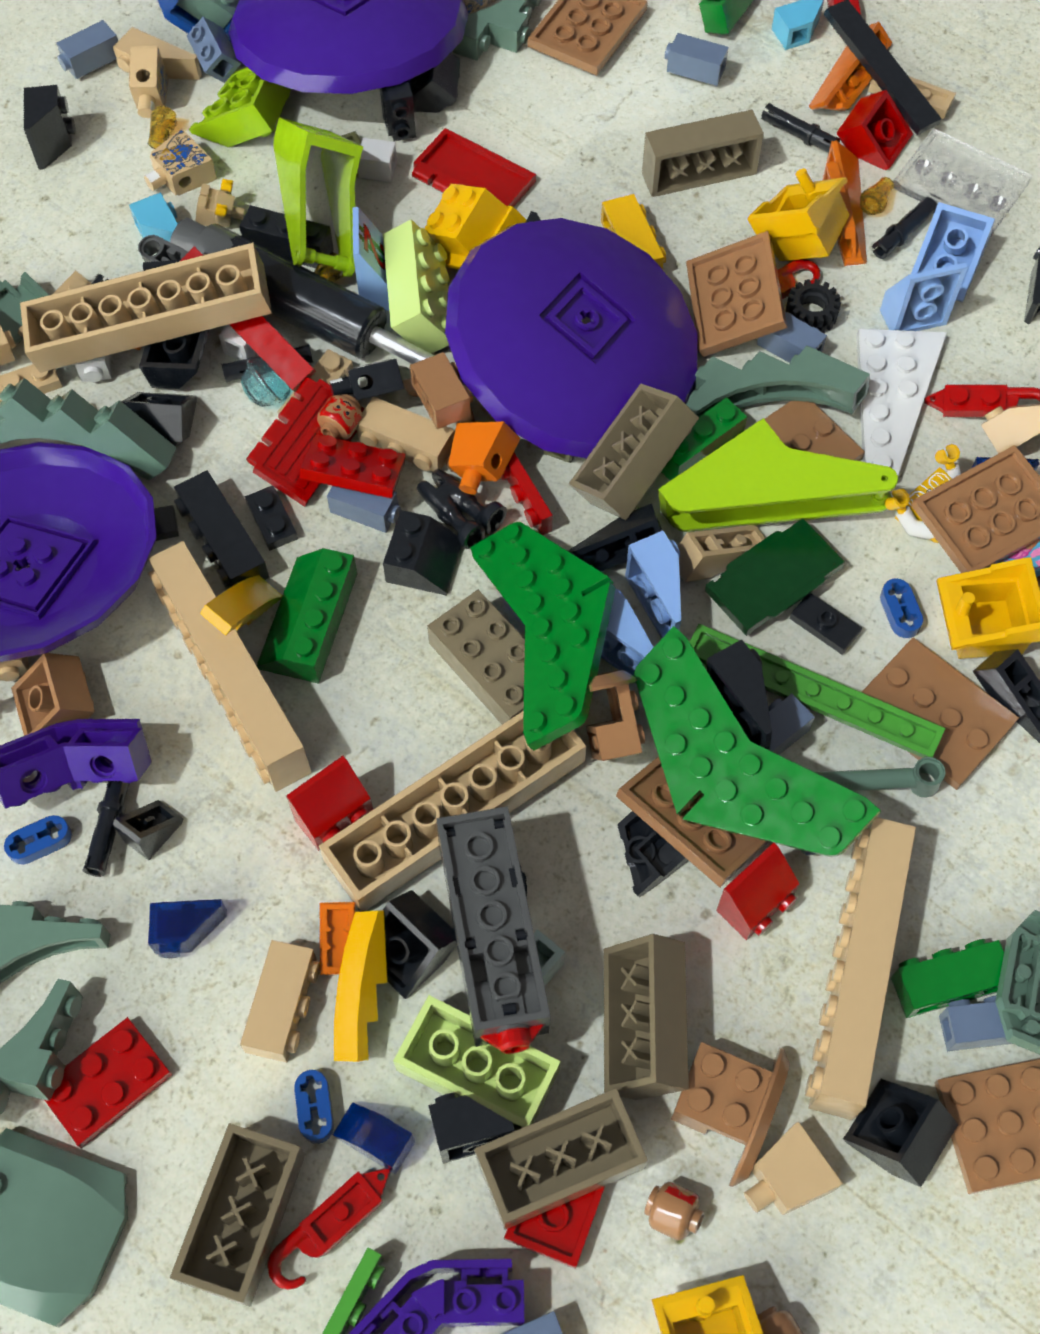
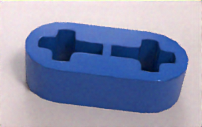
(907, 605)
(37, 839)
(305, 1107)

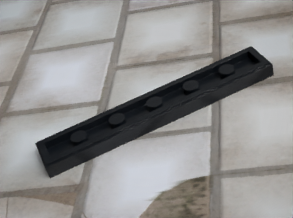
(882, 66)

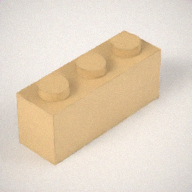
(405, 432)
(280, 1001)

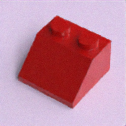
(875, 130)
(329, 802)
(759, 893)

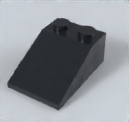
(741, 682)

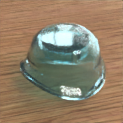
(263, 384)

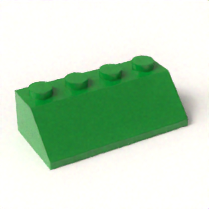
(309, 615)

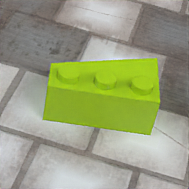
(244, 111)

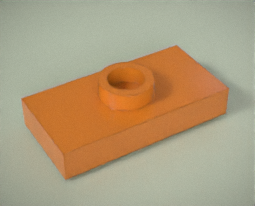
(334, 931)

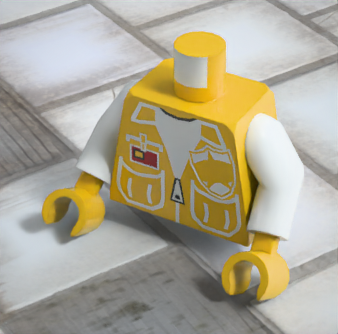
(902, 500)

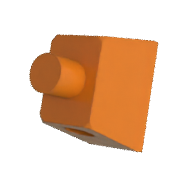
(481, 452)

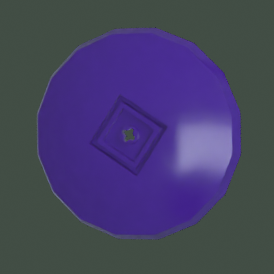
(345, 42)
(531, 356)
(81, 530)

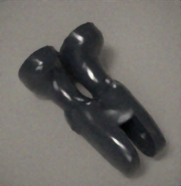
(450, 501)

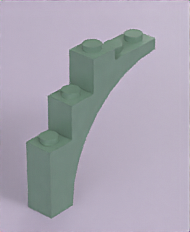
(498, 25)
(807, 377)
(70, 418)
(29, 939)
(30, 1057)

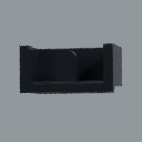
(398, 111)

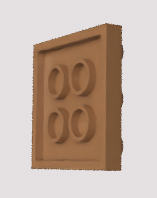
(997, 1124)

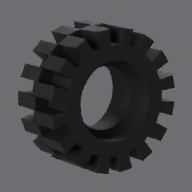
(818, 295)

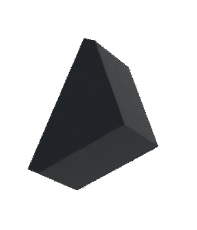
(148, 827)

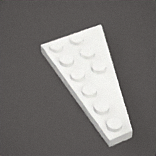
(899, 378)

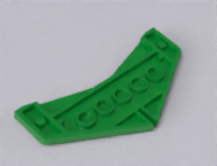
(564, 619)
(742, 783)

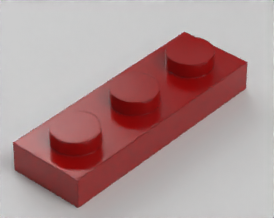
(525, 492)

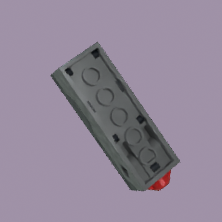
(493, 930)

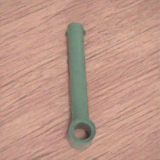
(892, 778)

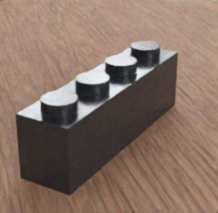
(219, 529)

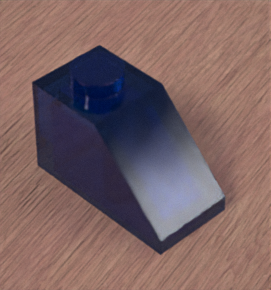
(182, 925)
(375, 1137)

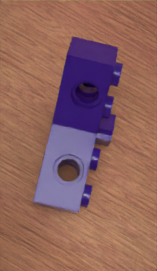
(72, 755)
(450, 1302)

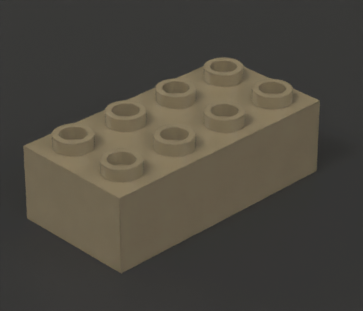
(701, 153)
(634, 451)
(483, 653)
(645, 1017)
(560, 1158)
(238, 1215)

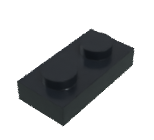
(271, 517)

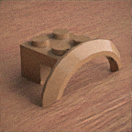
(440, 391)
(621, 734)
(732, 1101)

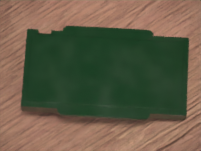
(774, 576)

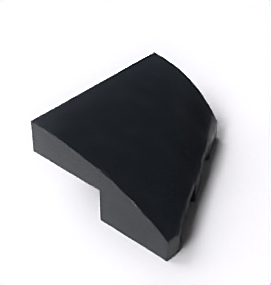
(647, 854)

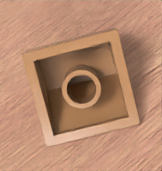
(52, 693)

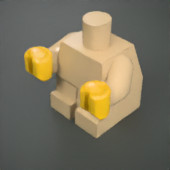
(217, 205)

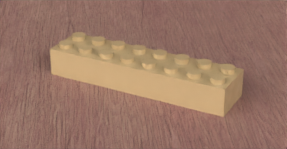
(145, 308)
(229, 670)
(402, 834)
(862, 970)

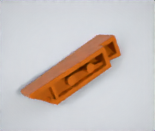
(846, 78)
(851, 240)

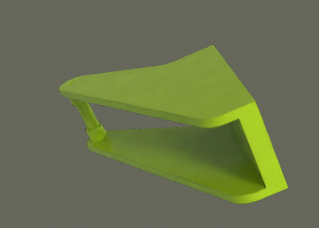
(340, 166)
(766, 482)

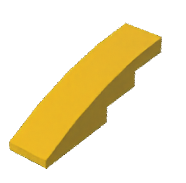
(241, 604)
(356, 996)

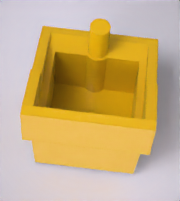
(803, 218)
(467, 219)
(991, 608)
(708, 1309)

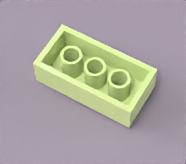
(416, 286)
(444, 1058)

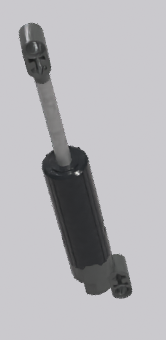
(295, 293)

